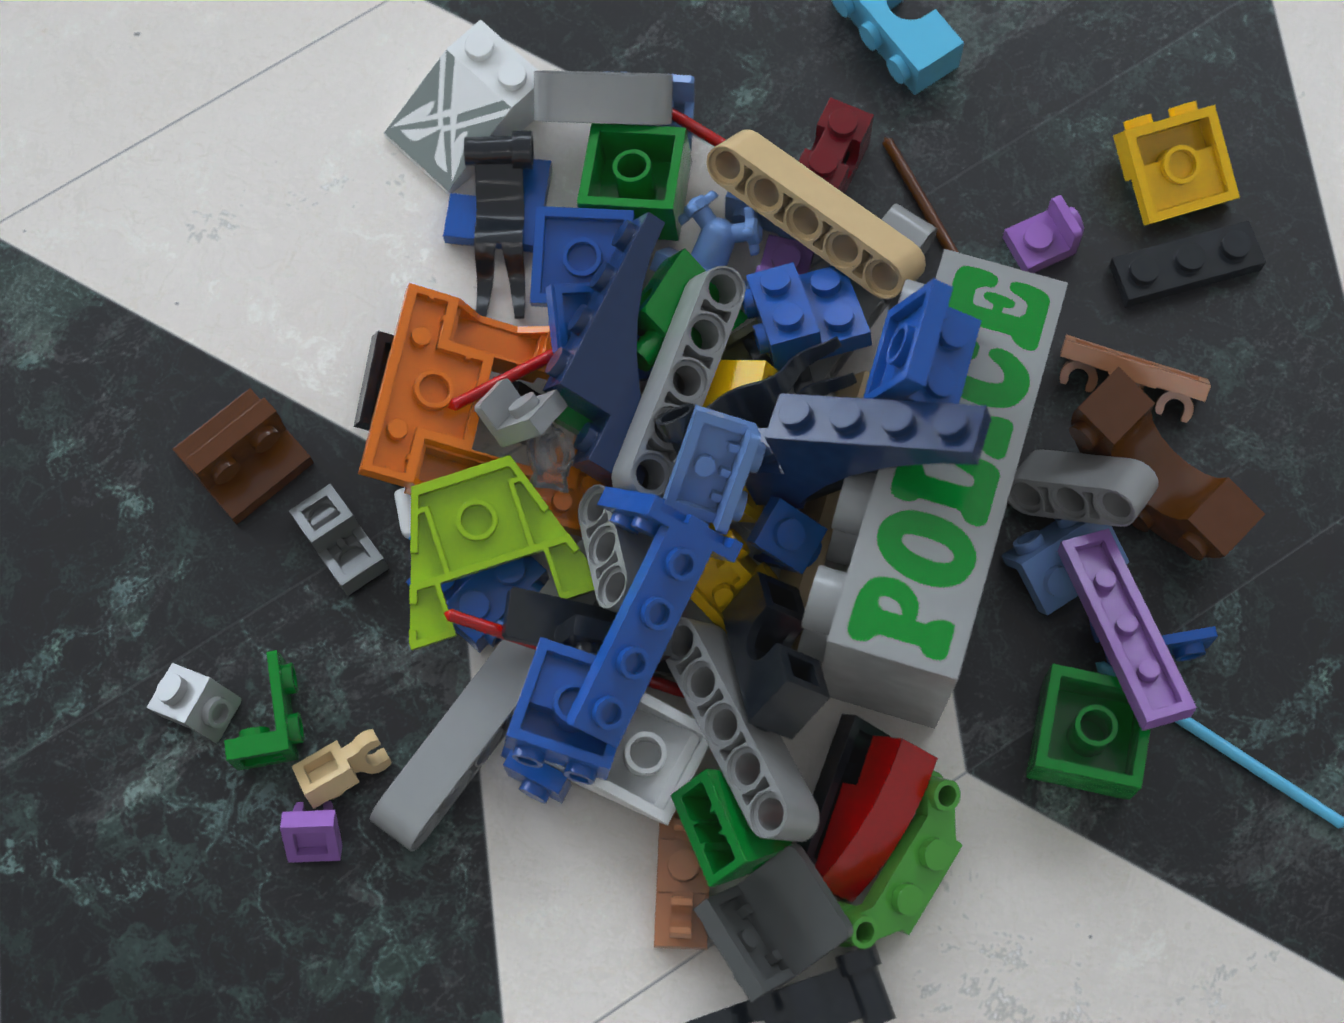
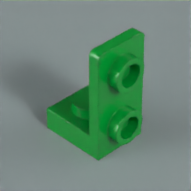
(258, 745)

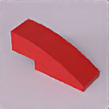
(873, 814)

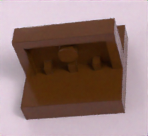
(243, 455)

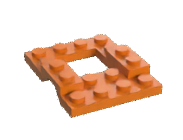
(434, 357)

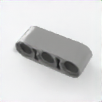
(603, 97)
(1082, 487)
(610, 551)

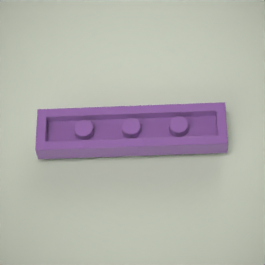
(1126, 630)

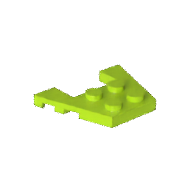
(476, 524)

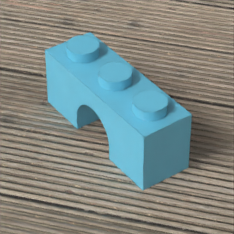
(915, 50)

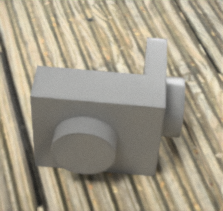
(194, 702)

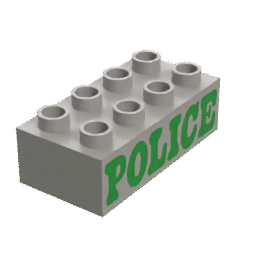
(927, 532)

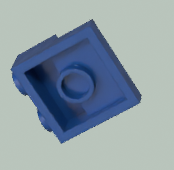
(803, 312)
(486, 595)
(540, 718)

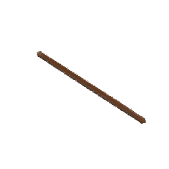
(918, 194)

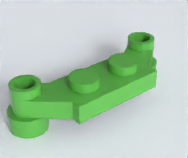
(911, 870)

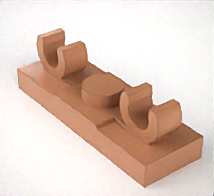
(1143, 372)
(678, 891)

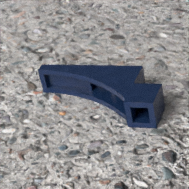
(599, 362)
(832, 438)

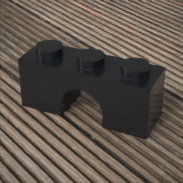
(776, 682)

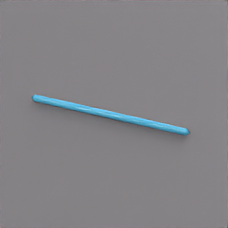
(1250, 763)

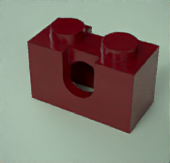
(838, 131)

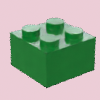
(637, 171)
(1087, 735)

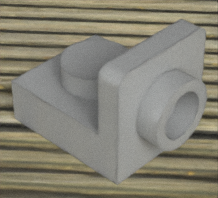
(517, 417)

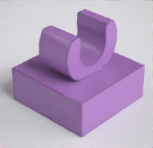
(311, 834)

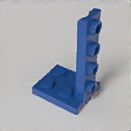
(648, 610)

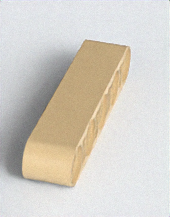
(815, 213)

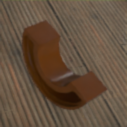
(1189, 507)

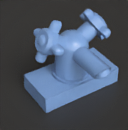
(716, 234)

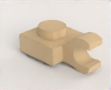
(334, 767)

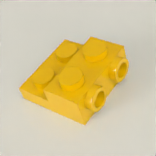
(1176, 162)

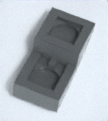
(339, 539)

